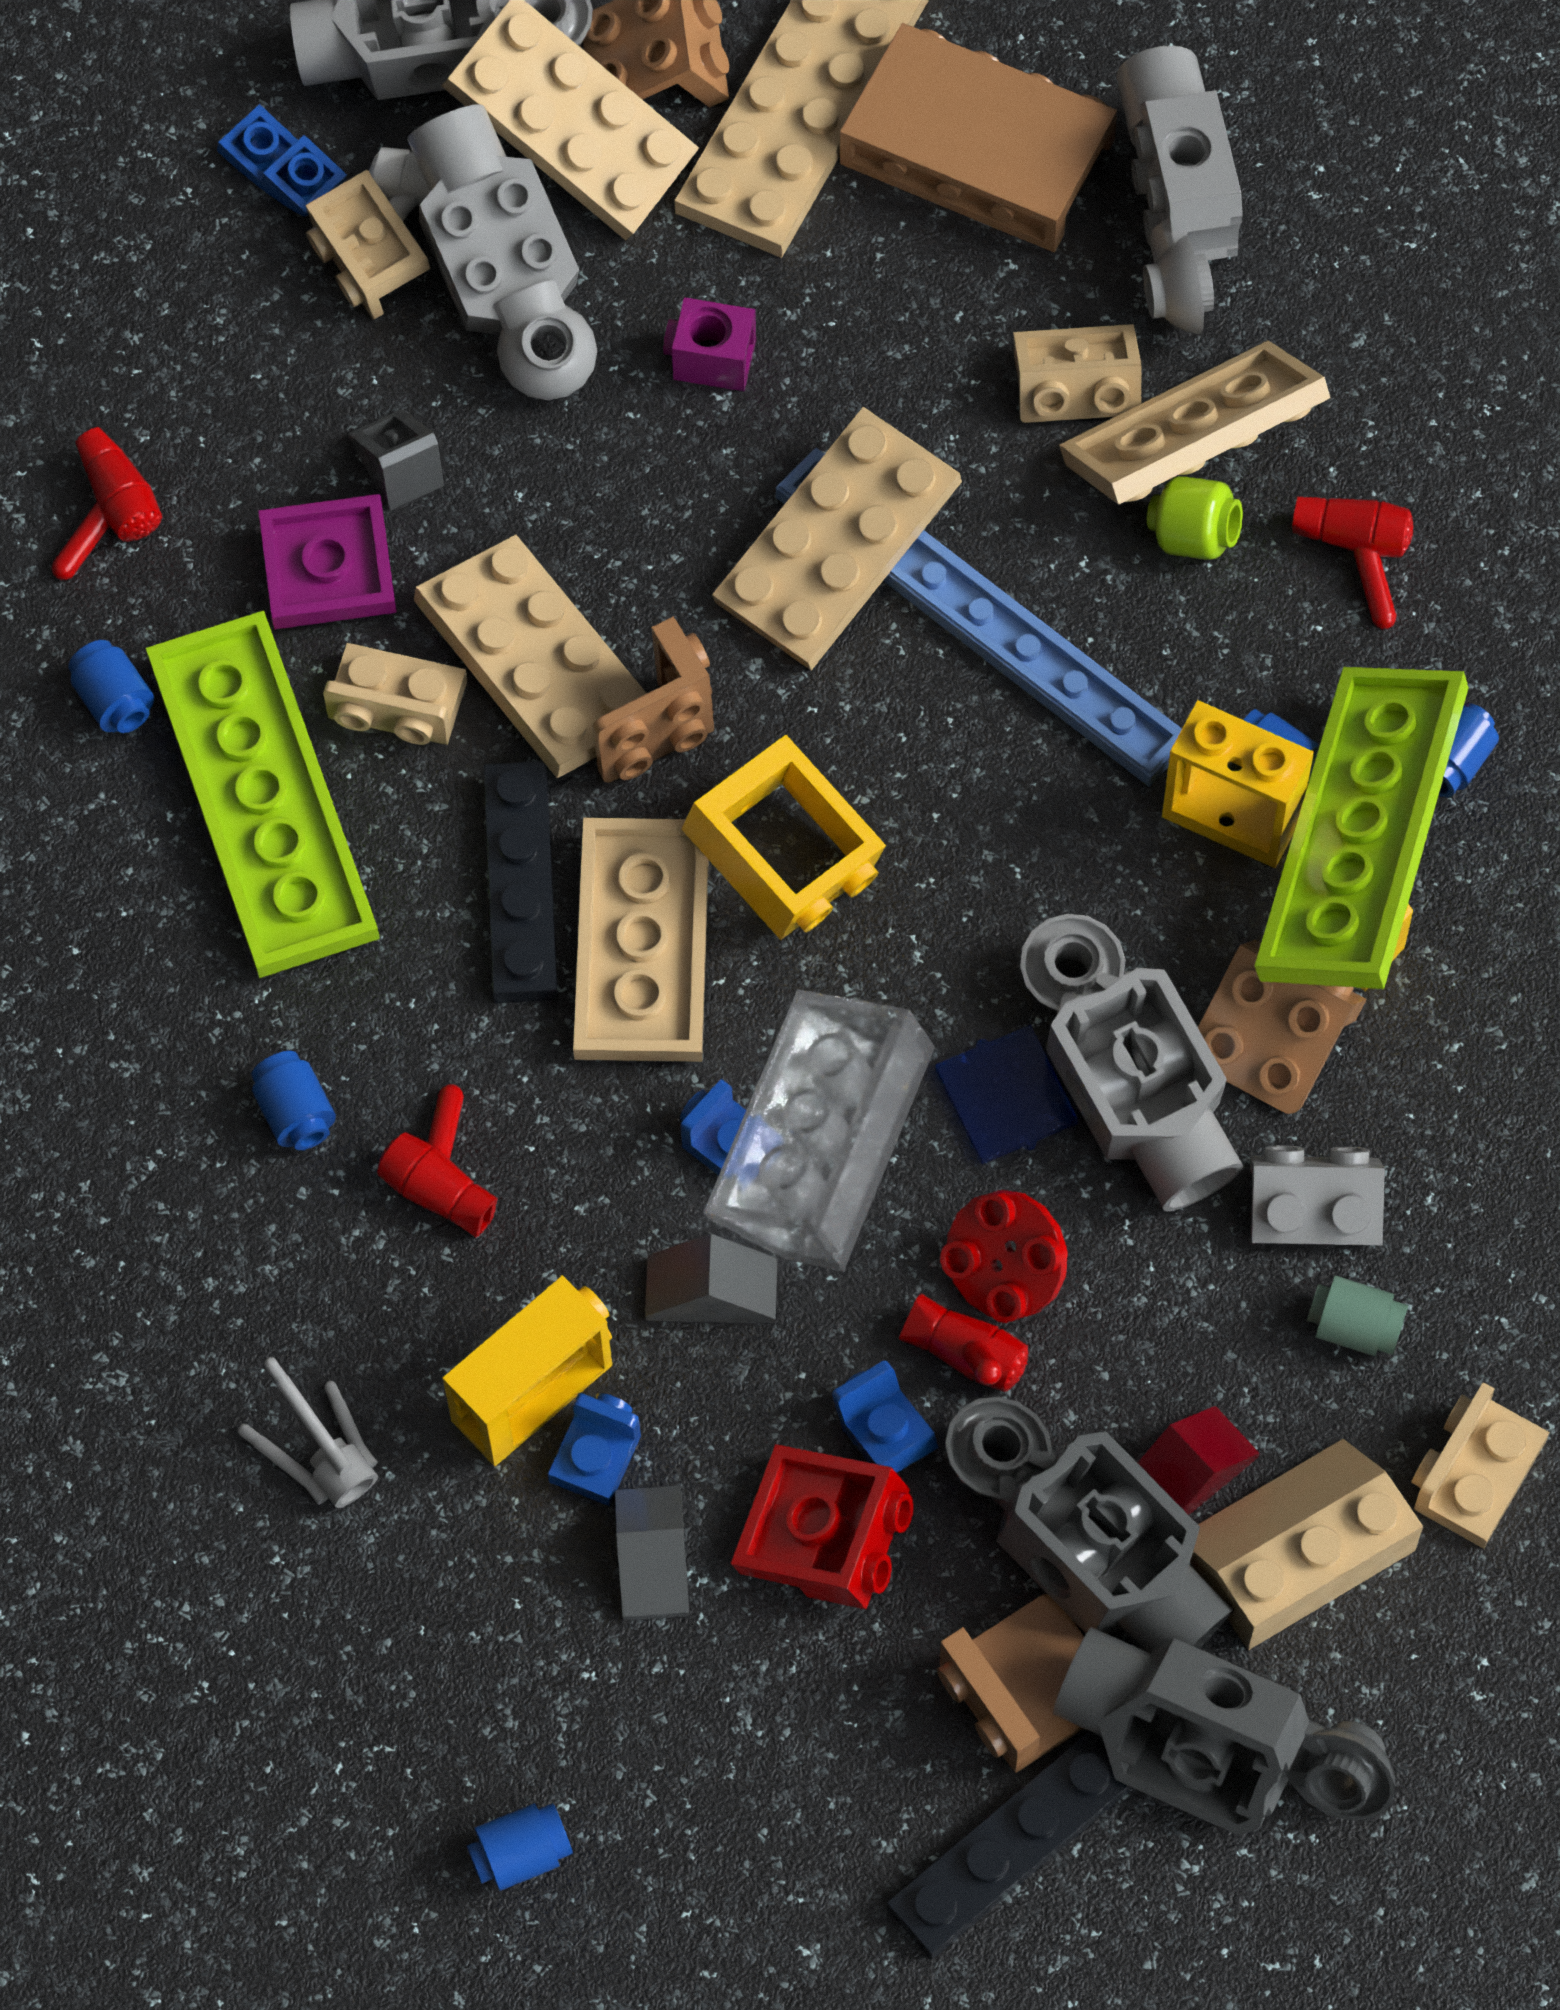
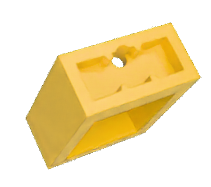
(1259, 798)
(746, 870)
(529, 1369)

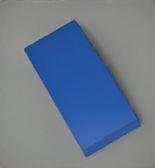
(278, 162)

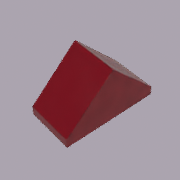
(1198, 1457)

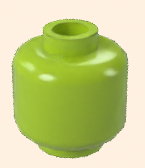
(1195, 517)

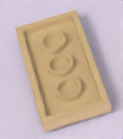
(571, 117)
(1195, 422)
(837, 538)
(529, 650)
(640, 942)

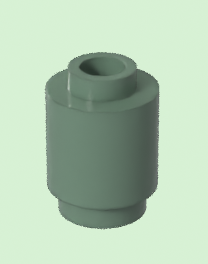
(1357, 1316)

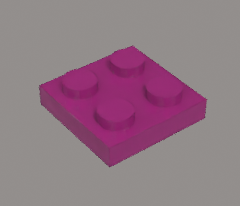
(327, 561)

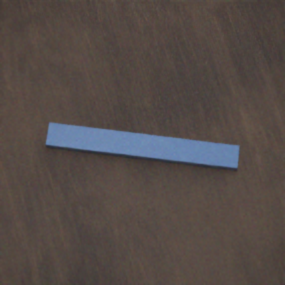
(1026, 650)

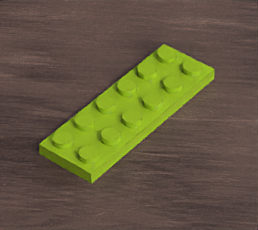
(262, 794)
(1362, 828)

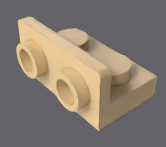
(365, 241)
(1077, 372)
(395, 695)
(1478, 1468)

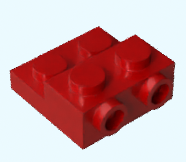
(824, 1525)

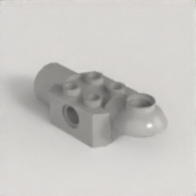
(404, 43)
(1186, 178)
(501, 251)
(1132, 1060)

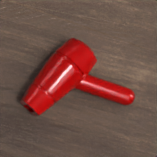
(122, 502)
(1368, 530)
(429, 1177)
(966, 1344)

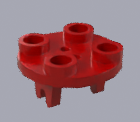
(984, 1234)

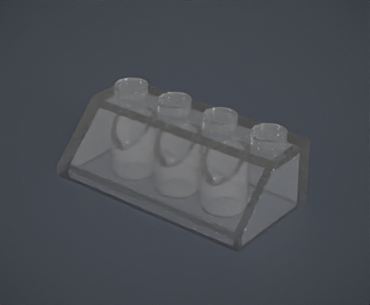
(821, 1127)

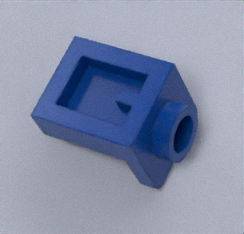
(711, 1125)
(882, 1419)
(596, 1447)

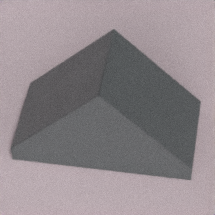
(399, 457)
(711, 1283)
(651, 1553)

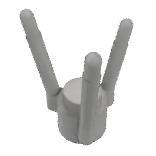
(340, 1469)

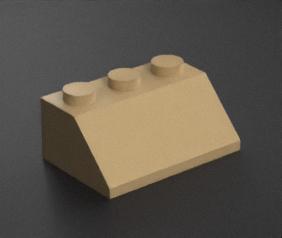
(1304, 1540)

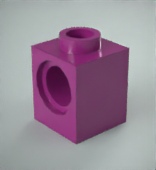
(720, 365)

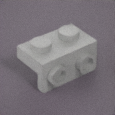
(1317, 1197)

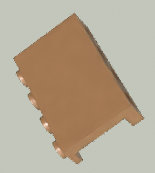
(976, 135)

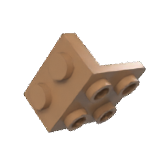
(661, 45)
(665, 719)
(1274, 1034)
(1014, 1679)

